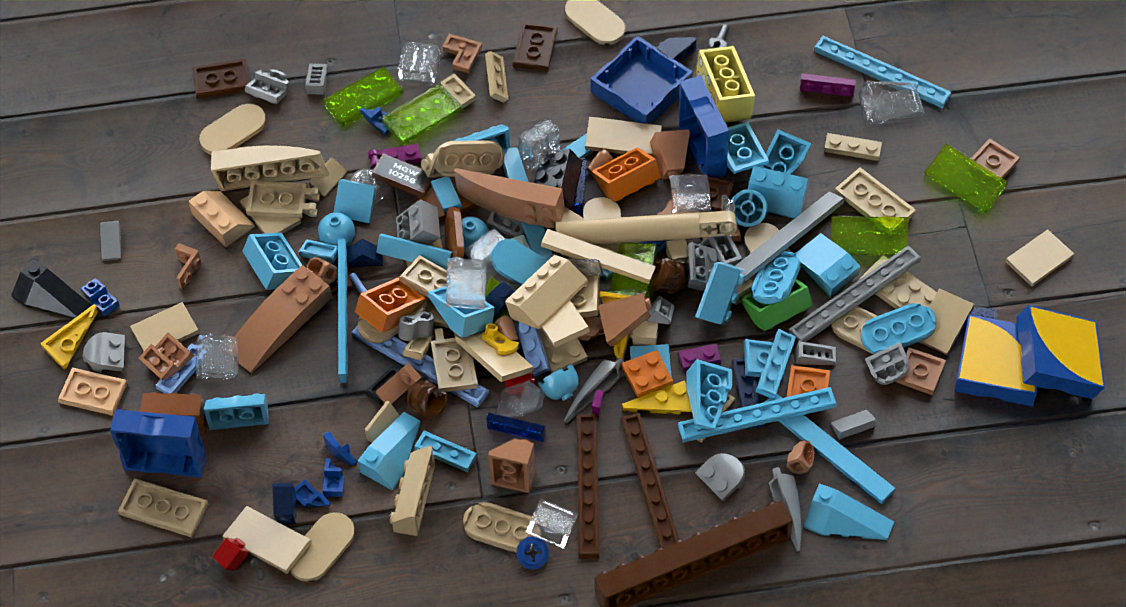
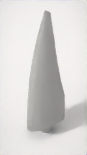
(601, 379)
(784, 488)

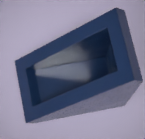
(363, 255)

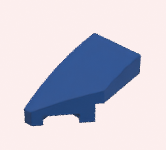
(374, 119)
(341, 452)
(333, 480)
(309, 497)

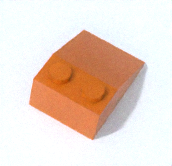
(387, 304)

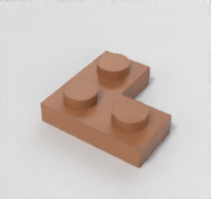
(465, 49)

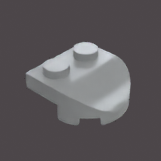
(268, 86)
(105, 352)
(889, 364)
(722, 474)

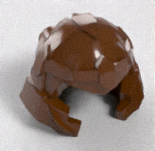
(669, 276)
(424, 401)

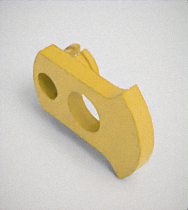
(492, 334)

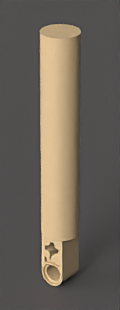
(650, 227)

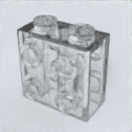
(419, 62)
(537, 142)
(216, 357)

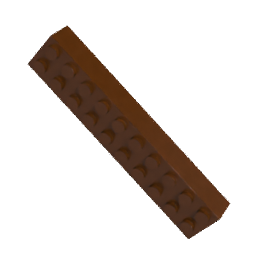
(694, 557)

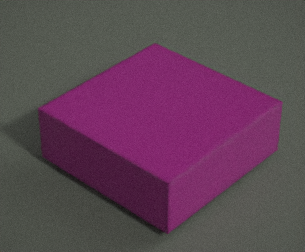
(598, 402)

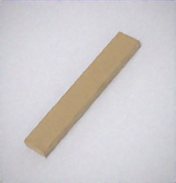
(608, 259)

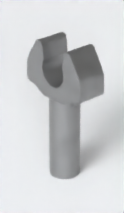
(720, 39)

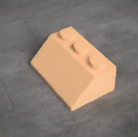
(220, 216)

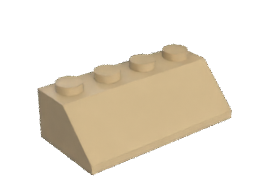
(545, 292)
(413, 492)

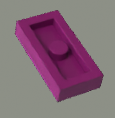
(704, 353)

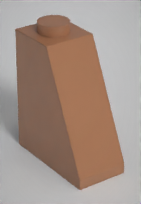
(670, 151)
(623, 316)

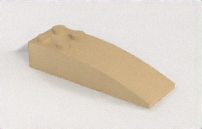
(240, 166)

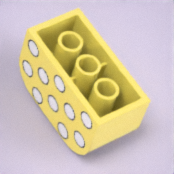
(726, 83)

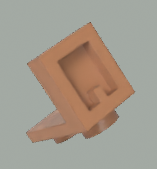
(192, 262)
(398, 384)

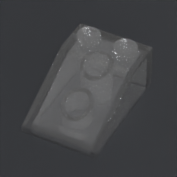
(889, 101)
(690, 194)
(465, 283)

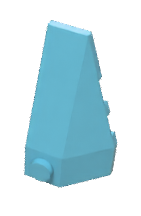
(786, 152)
(707, 392)
(386, 455)
(839, 514)

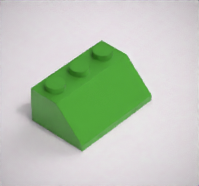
(769, 315)

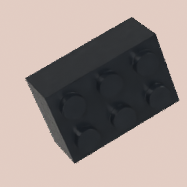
(560, 171)

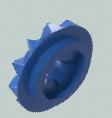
(538, 545)

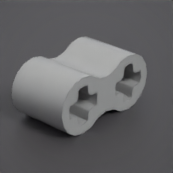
(416, 326)

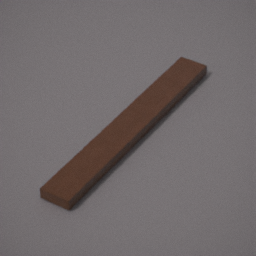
(650, 480)
(588, 486)

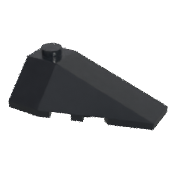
(45, 290)

